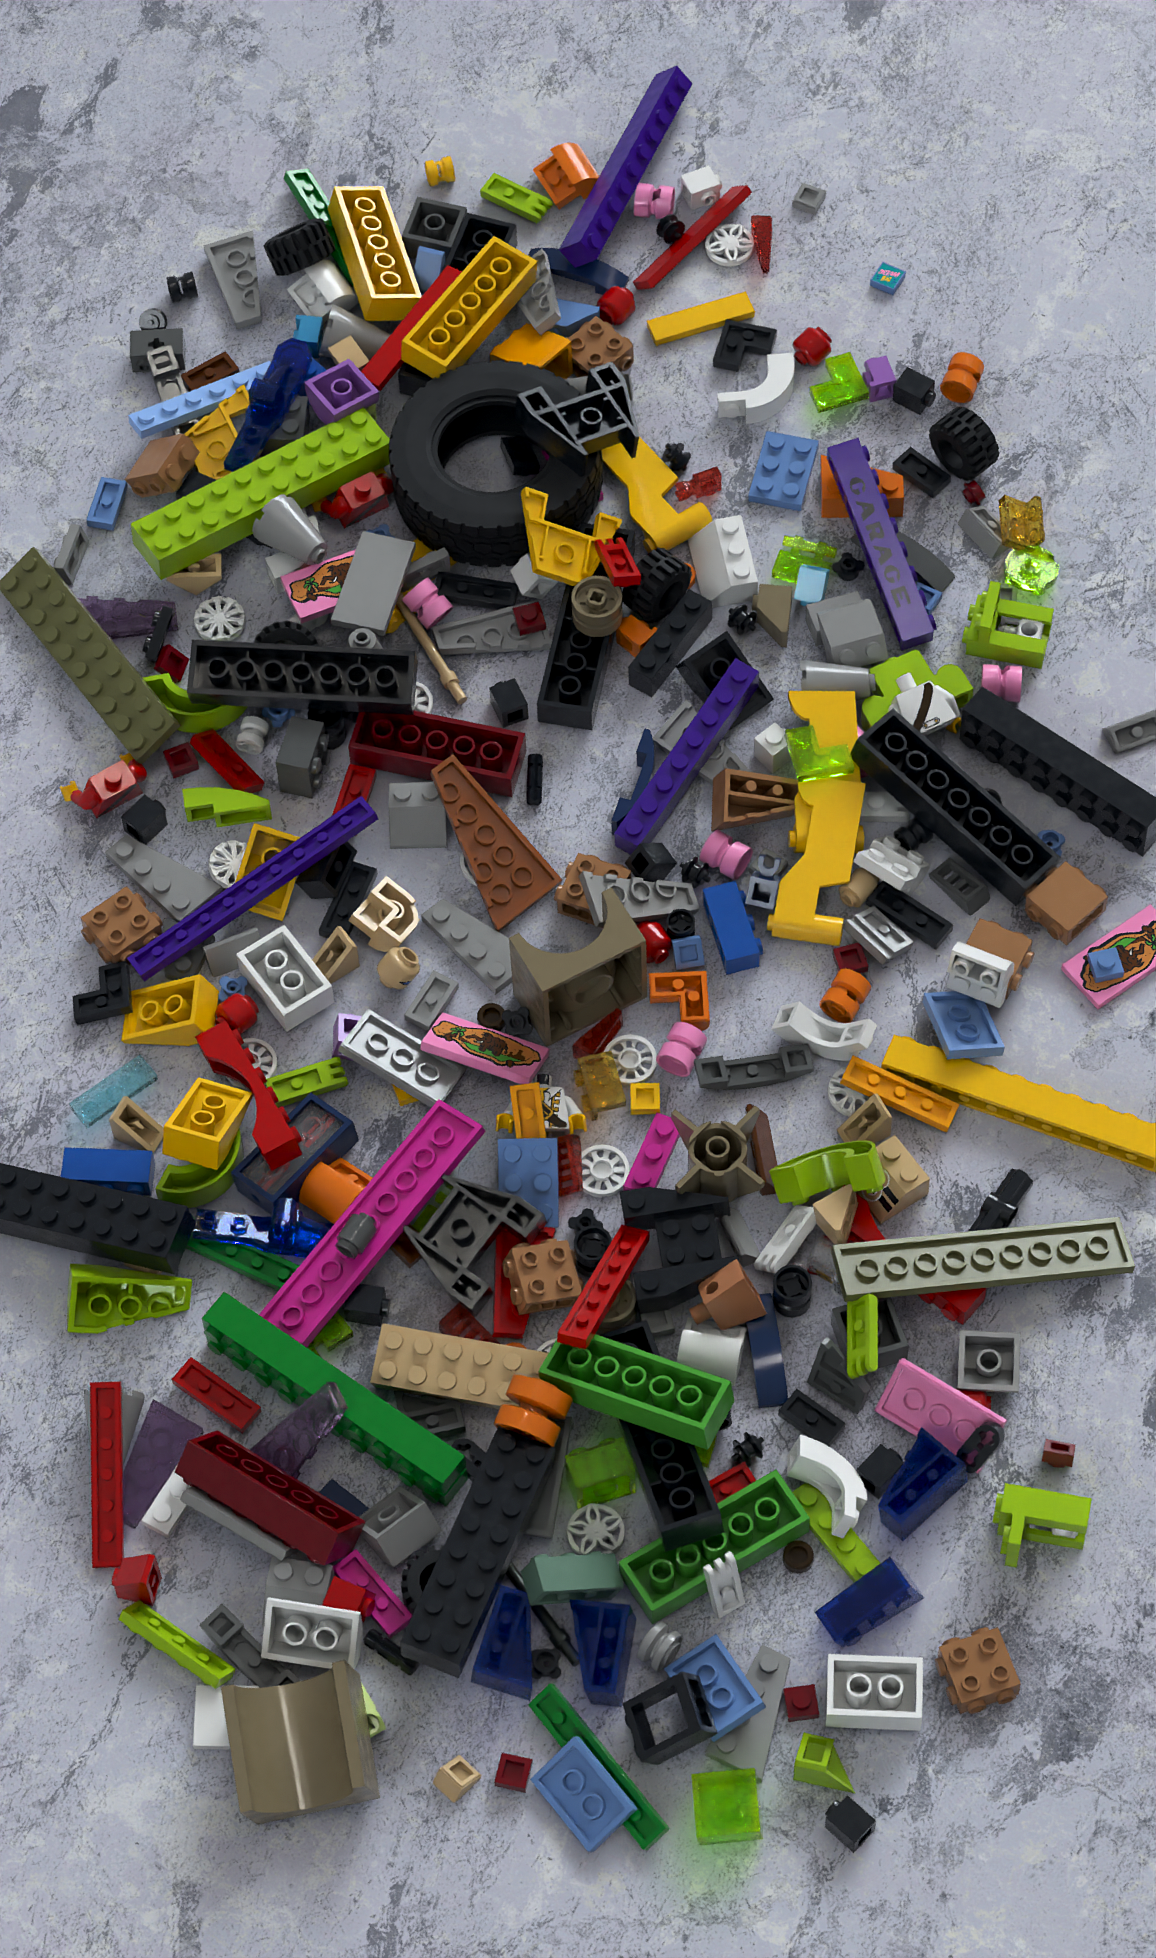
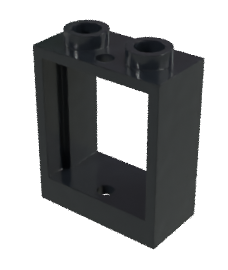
(695, 1709)

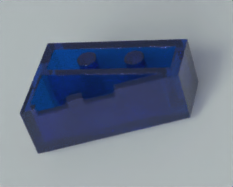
(921, 1486)
(869, 1603)
(506, 1646)
(604, 1648)

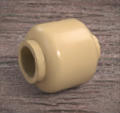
(398, 967)

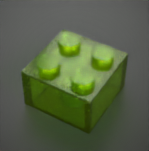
(600, 1472)
(727, 1806)

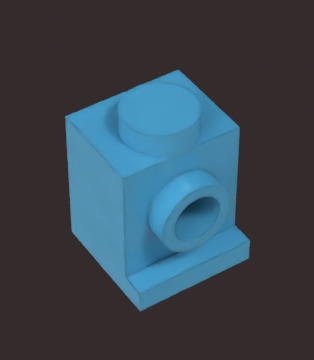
(310, 330)

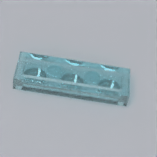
(107, 1094)

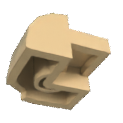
(386, 915)

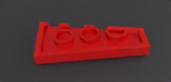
(506, 1319)

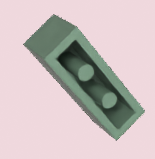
(572, 1577)

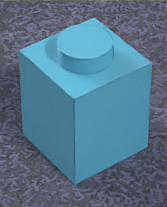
(811, 584)

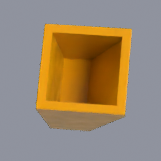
(546, 351)

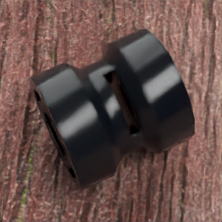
(188, 287)
(913, 834)
(680, 924)

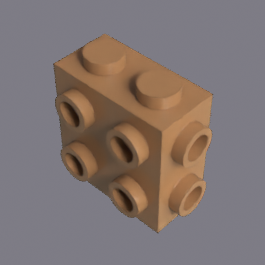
(599, 344)
(162, 466)
(570, 895)
(1065, 902)
(120, 926)
(1005, 944)
(542, 1276)
(977, 1670)

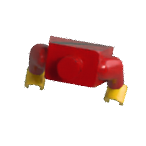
(358, 498)
(108, 787)

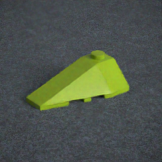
(114, 1296)

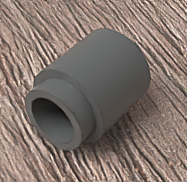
(356, 1235)

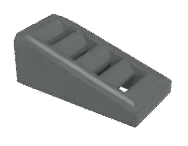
(970, 900)

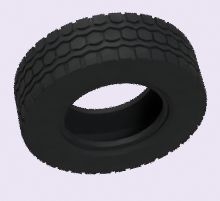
(452, 413)

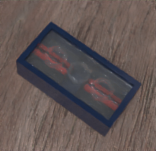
(325, 1138)

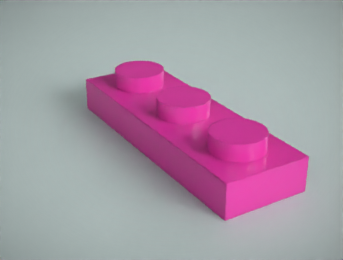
(653, 1154)
(389, 1611)

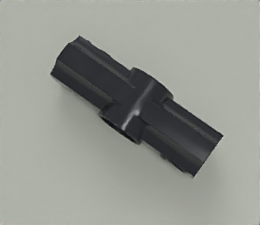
(1002, 1206)

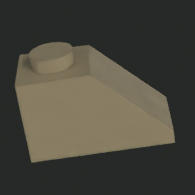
(774, 610)

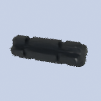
(534, 779)
(389, 1651)

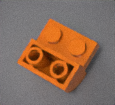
(567, 174)
(332, 1188)

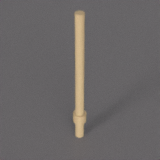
(448, 677)

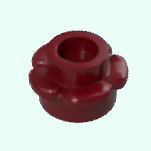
(973, 493)

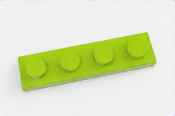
(848, 1551)
(177, 1644)

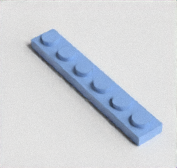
(193, 403)

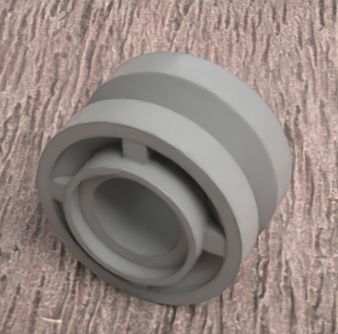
(659, 1646)

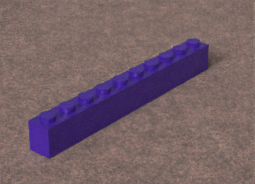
(625, 167)

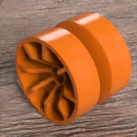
(536, 1402)

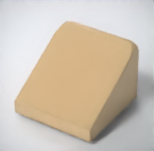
(456, 1778)

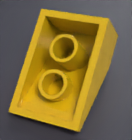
(262, 846)
(171, 1012)
(205, 1123)

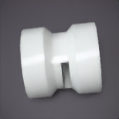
(252, 734)

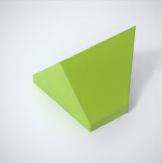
(820, 1764)

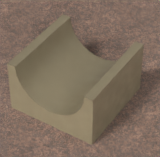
(584, 985)
(300, 1745)

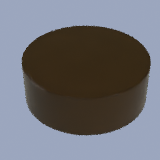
(490, 1016)
(798, 1557)

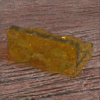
(1021, 522)
(599, 1083)

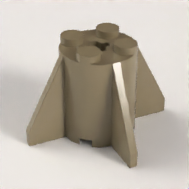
(718, 1157)

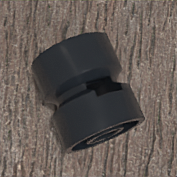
(333, 724)
(590, 1247)
(792, 1291)

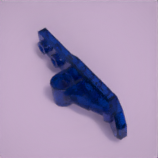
(270, 402)
(281, 1233)

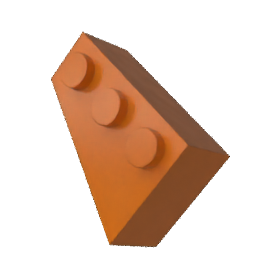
(833, 505)

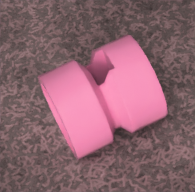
(653, 201)
(427, 603)
(1002, 682)
(723, 853)
(683, 1047)

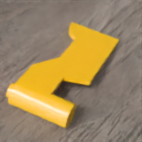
(647, 483)
(834, 724)
(824, 864)

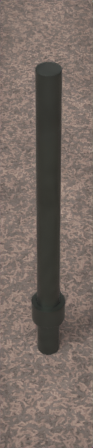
(558, 1636)

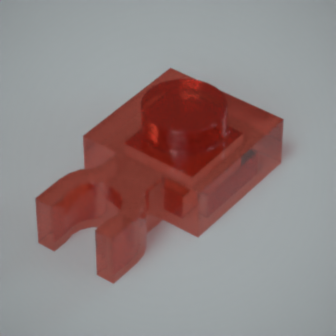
(702, 484)

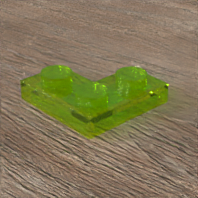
(843, 388)
(816, 762)

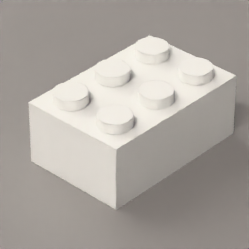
(285, 978)
(874, 1692)

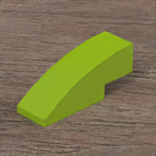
(225, 805)

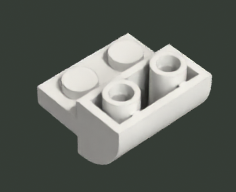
(322, 288)
(893, 864)
(979, 974)
(712, 1349)

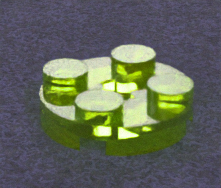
(1036, 581)

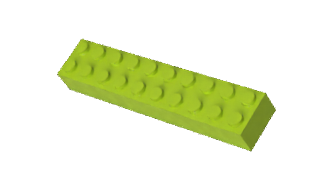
(228, 507)

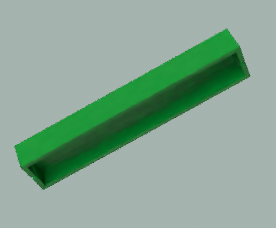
(367, 1423)

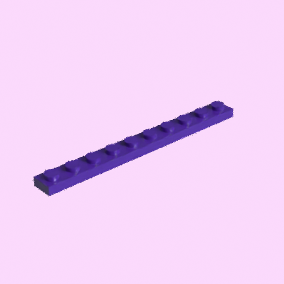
(252, 888)

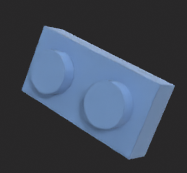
(107, 503)

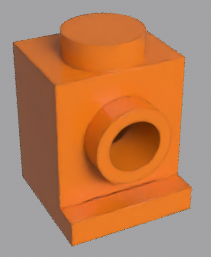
(633, 634)

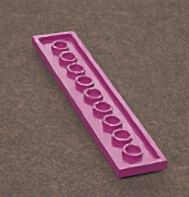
(392, 1201)

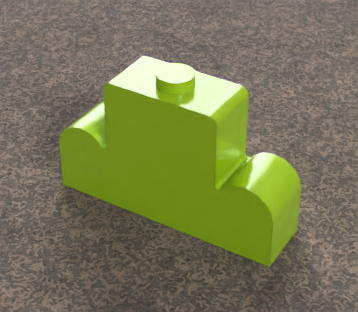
(948, 677)

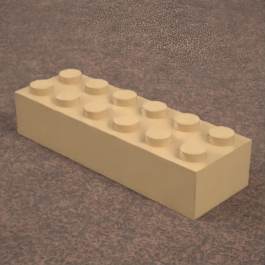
(450, 1366)

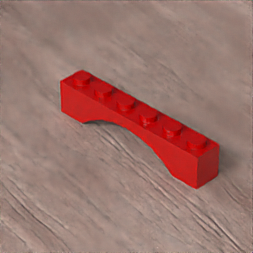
(271, 1132)
(953, 1304)

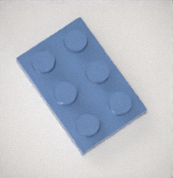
(783, 471)
(963, 1025)
(531, 1172)
(725, 1685)
(583, 1794)

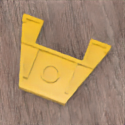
(216, 434)
(560, 550)

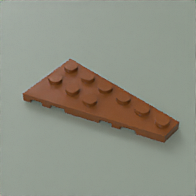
(500, 857)

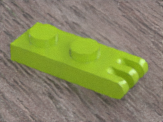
(515, 198)
(315, 1078)
(862, 1336)

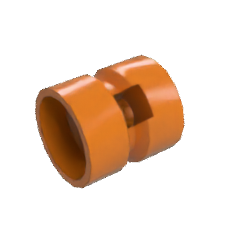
(962, 377)
(845, 995)

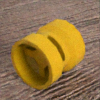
(445, 169)

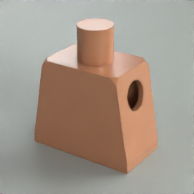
(728, 1298)

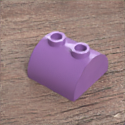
(340, 392)

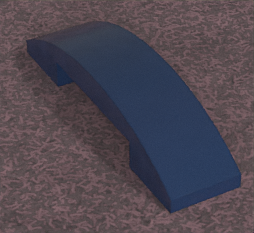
(593, 273)
(645, 759)
(767, 1357)

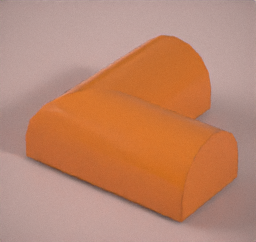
(686, 988)

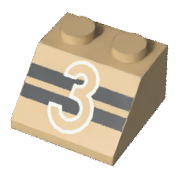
(903, 1185)

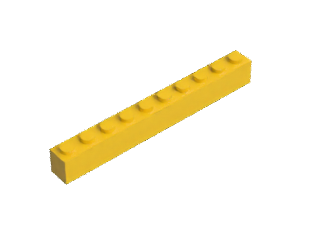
(1024, 1102)

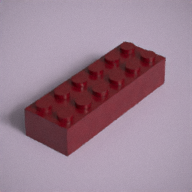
(423, 740)
(269, 1497)

